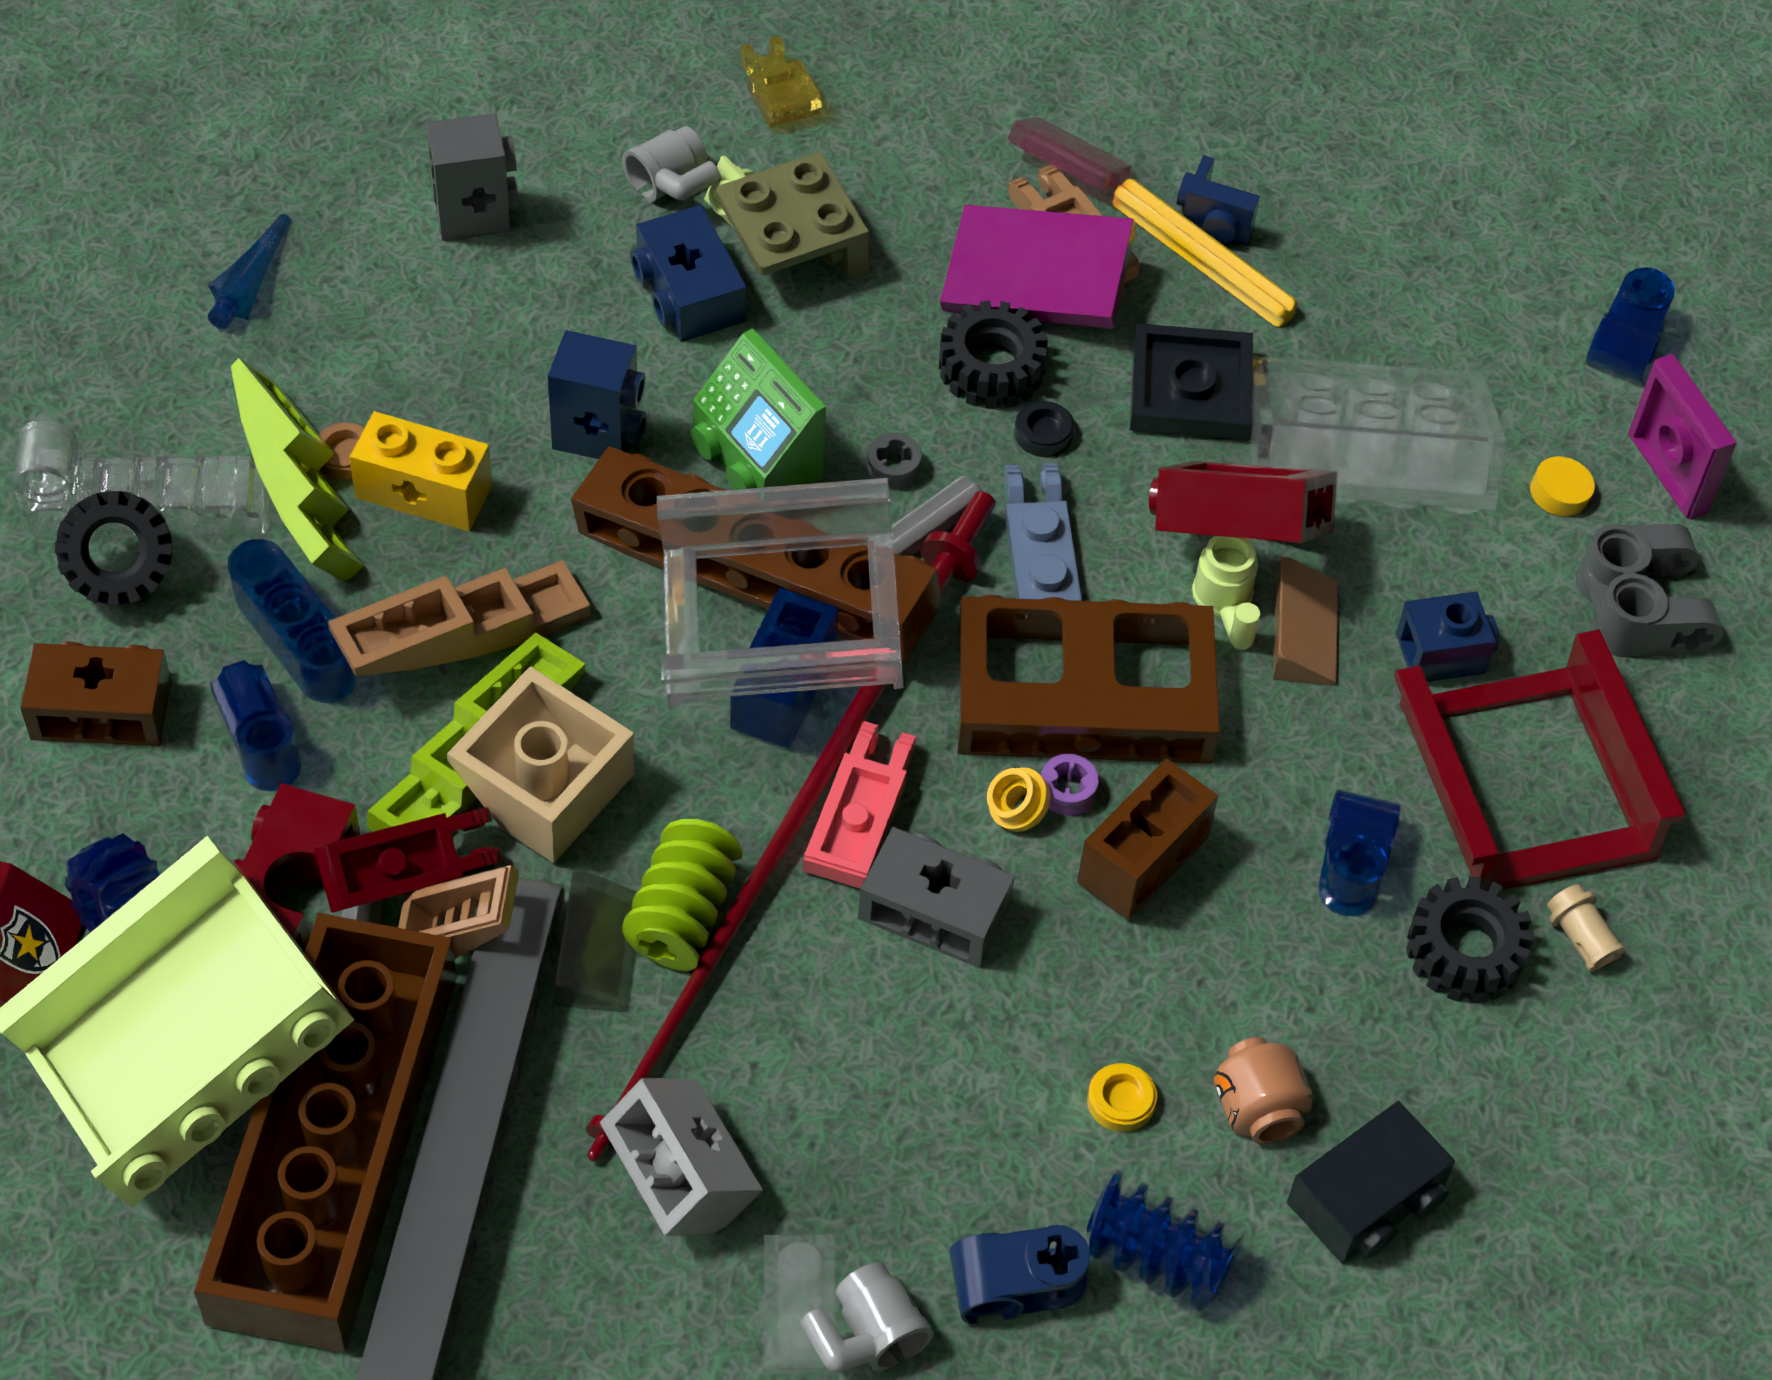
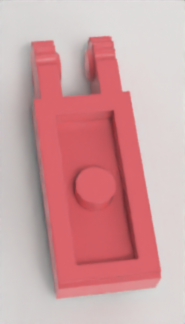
(858, 810)

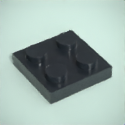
(1191, 381)

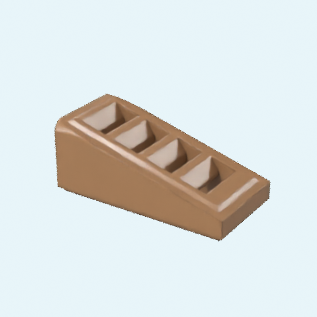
(452, 906)

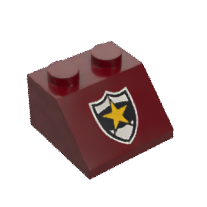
(34, 929)

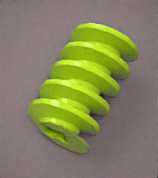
(681, 893)

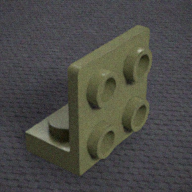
(796, 216)

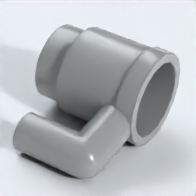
(673, 163)
(877, 1314)

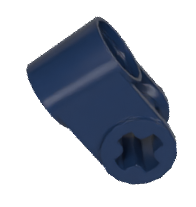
(1011, 1273)

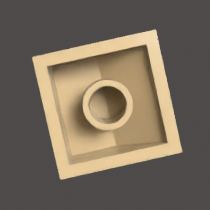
(544, 763)

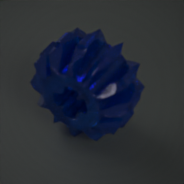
(107, 877)

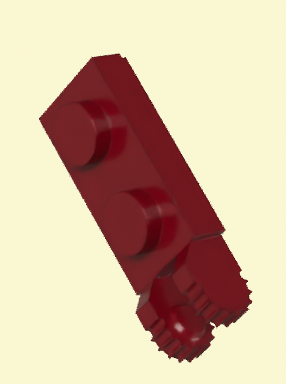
(399, 859)

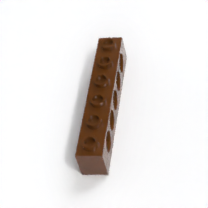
(620, 511)

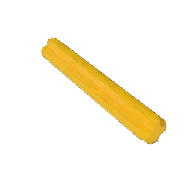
(1205, 253)

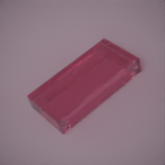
(1069, 153)

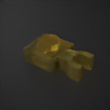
(780, 88)

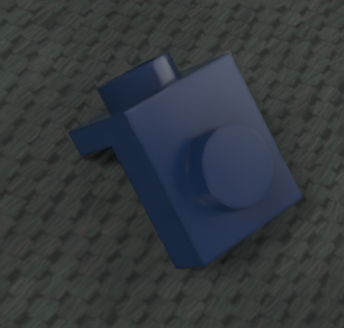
(1217, 208)

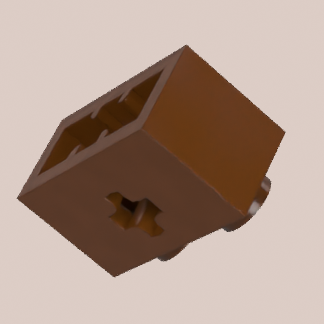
(96, 694)

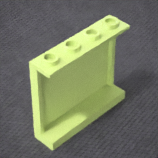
(172, 1020)

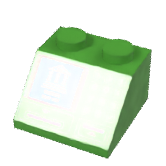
(759, 419)

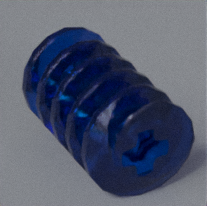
(1160, 1242)

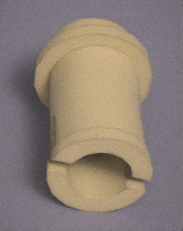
(1585, 926)

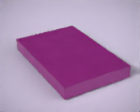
(1044, 261)

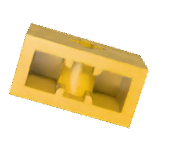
(421, 471)

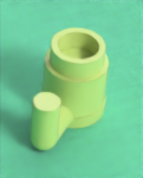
(1227, 583)

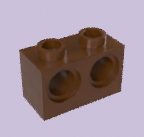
(1147, 838)

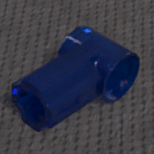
(257, 726)

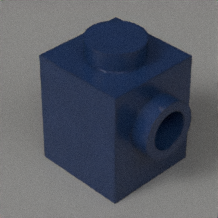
(1447, 636)

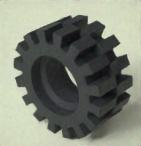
(993, 380)
(106, 586)
(1476, 907)

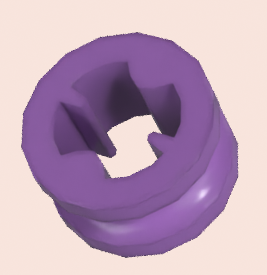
(1071, 766)

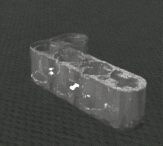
(191, 492)

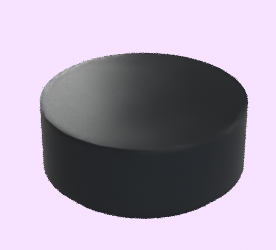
(1044, 429)

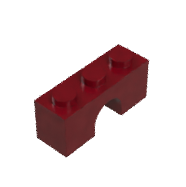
(285, 844)

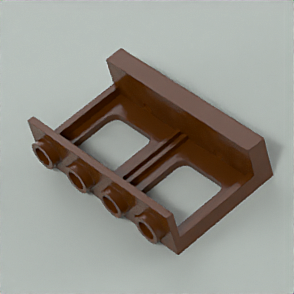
(1088, 707)

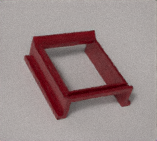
(1615, 734)

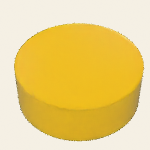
(1562, 486)
(1122, 1097)

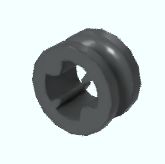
(899, 445)

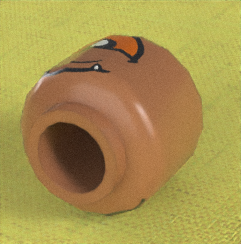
(1263, 1090)

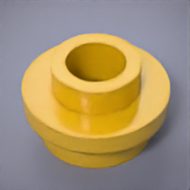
(1008, 789)

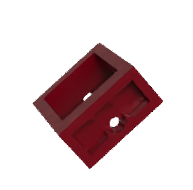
(1244, 501)

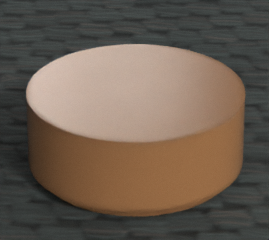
(341, 440)

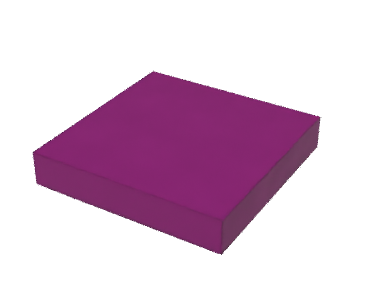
(1681, 437)

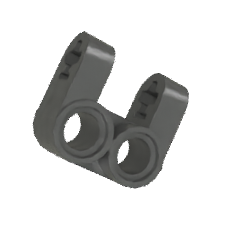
(1633, 607)

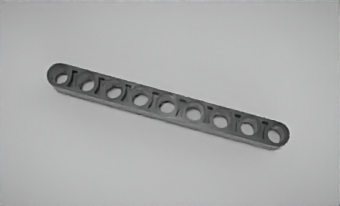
(462, 1131)

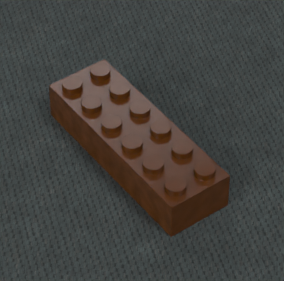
(330, 1144)

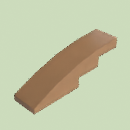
(453, 624)

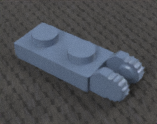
(1040, 538)

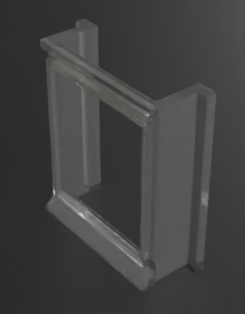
(766, 523)

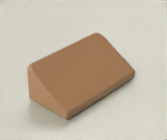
(1304, 625)

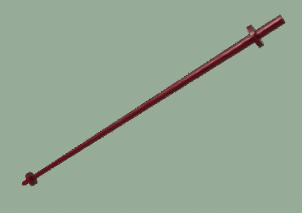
(952, 557)

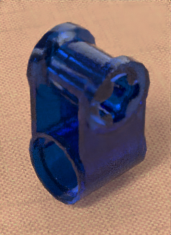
(1633, 324)
(1356, 851)

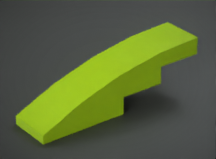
(288, 461)
(433, 783)

